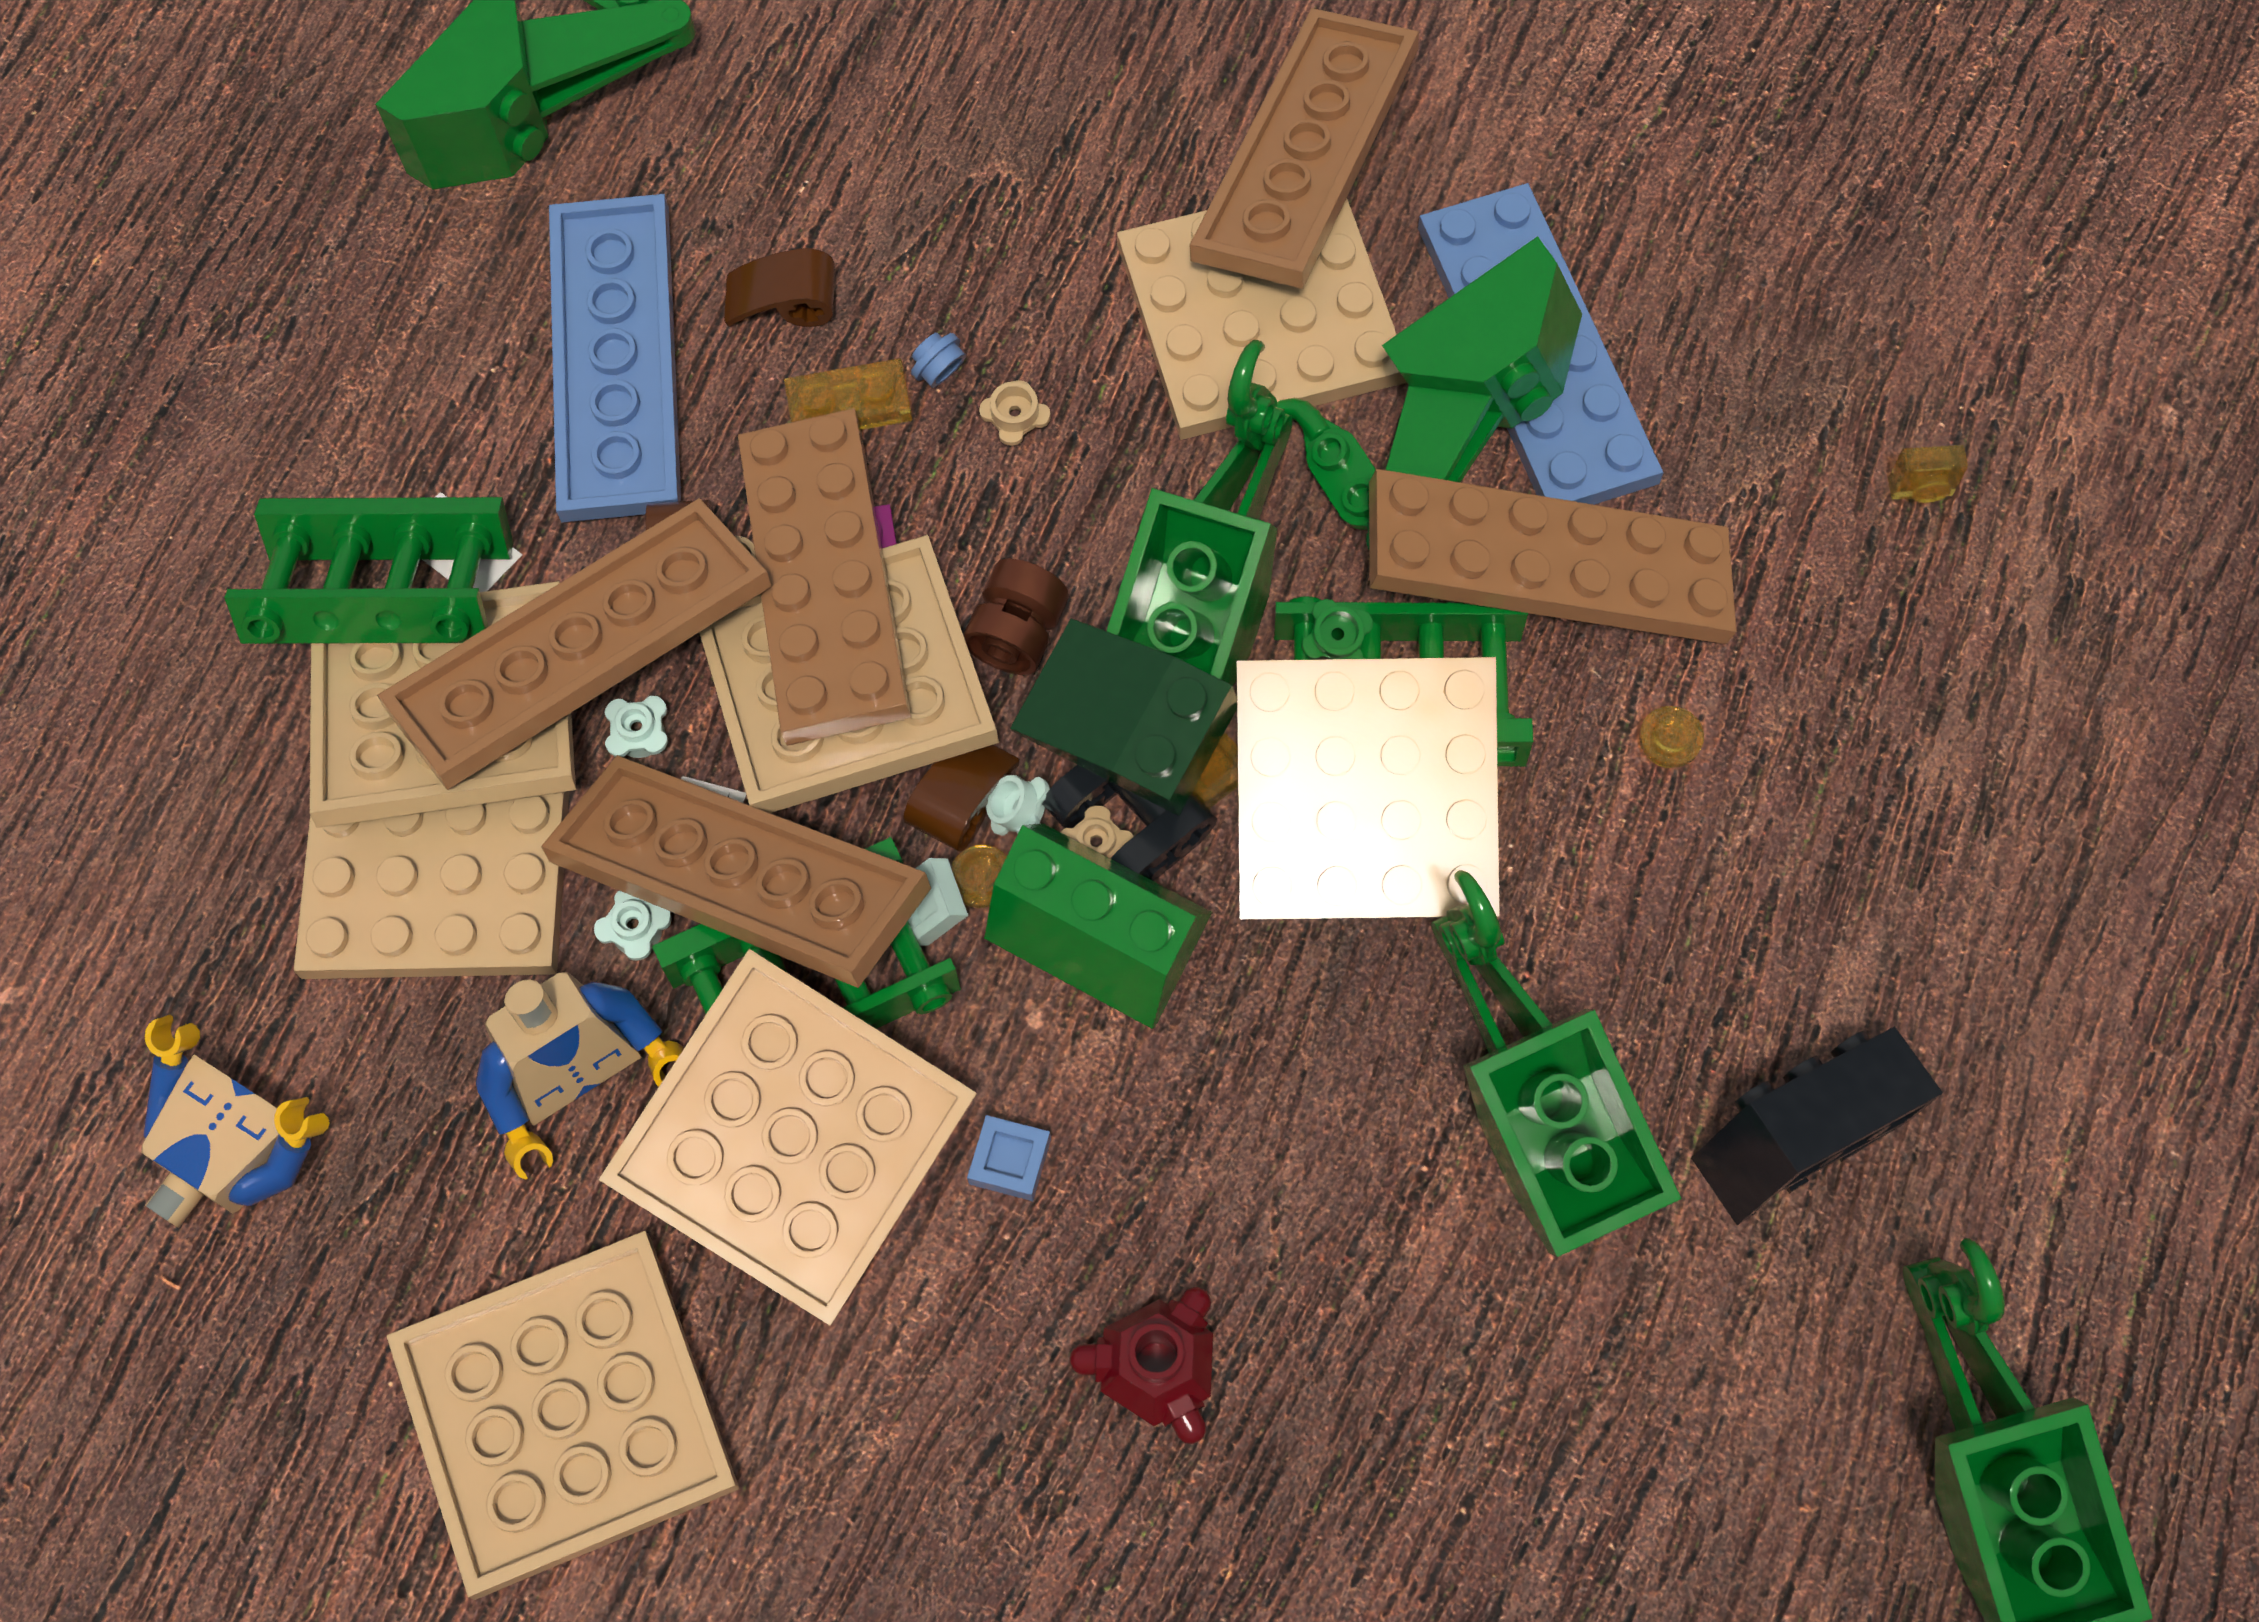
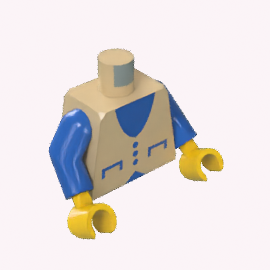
(556, 1046)
(216, 1132)

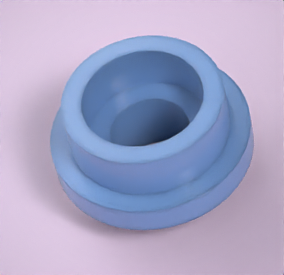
(937, 359)

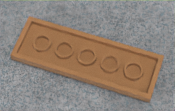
(1305, 148)
(1550, 557)
(829, 588)
(573, 642)
(738, 869)

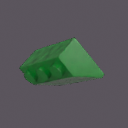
(1093, 922)

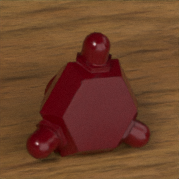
(1157, 1363)

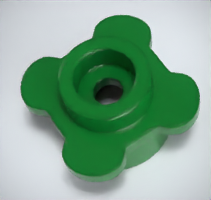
(1330, 617)

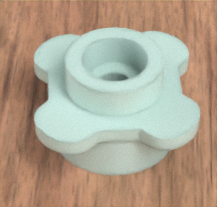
(641, 743)
(1016, 803)
(637, 941)

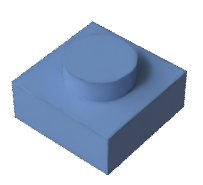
(1009, 1158)

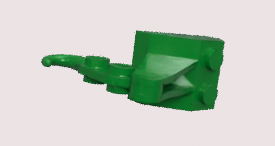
(487, 83)
(1470, 366)
(1196, 566)
(1553, 1099)
(2026, 1491)

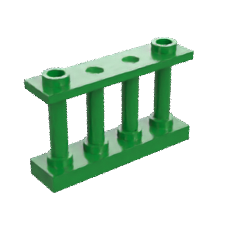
(371, 530)
(1431, 626)
(700, 952)

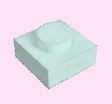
(941, 906)

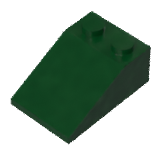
(1127, 713)

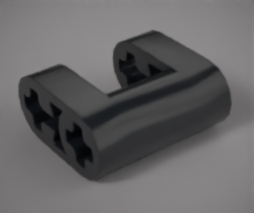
(1152, 849)

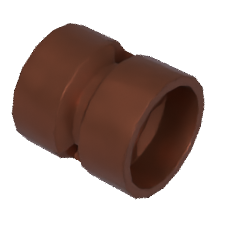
(1016, 613)

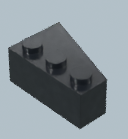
(1814, 1119)

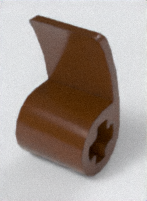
(791, 281)
(954, 795)

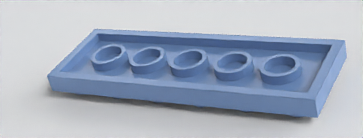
(613, 357)
(1590, 437)

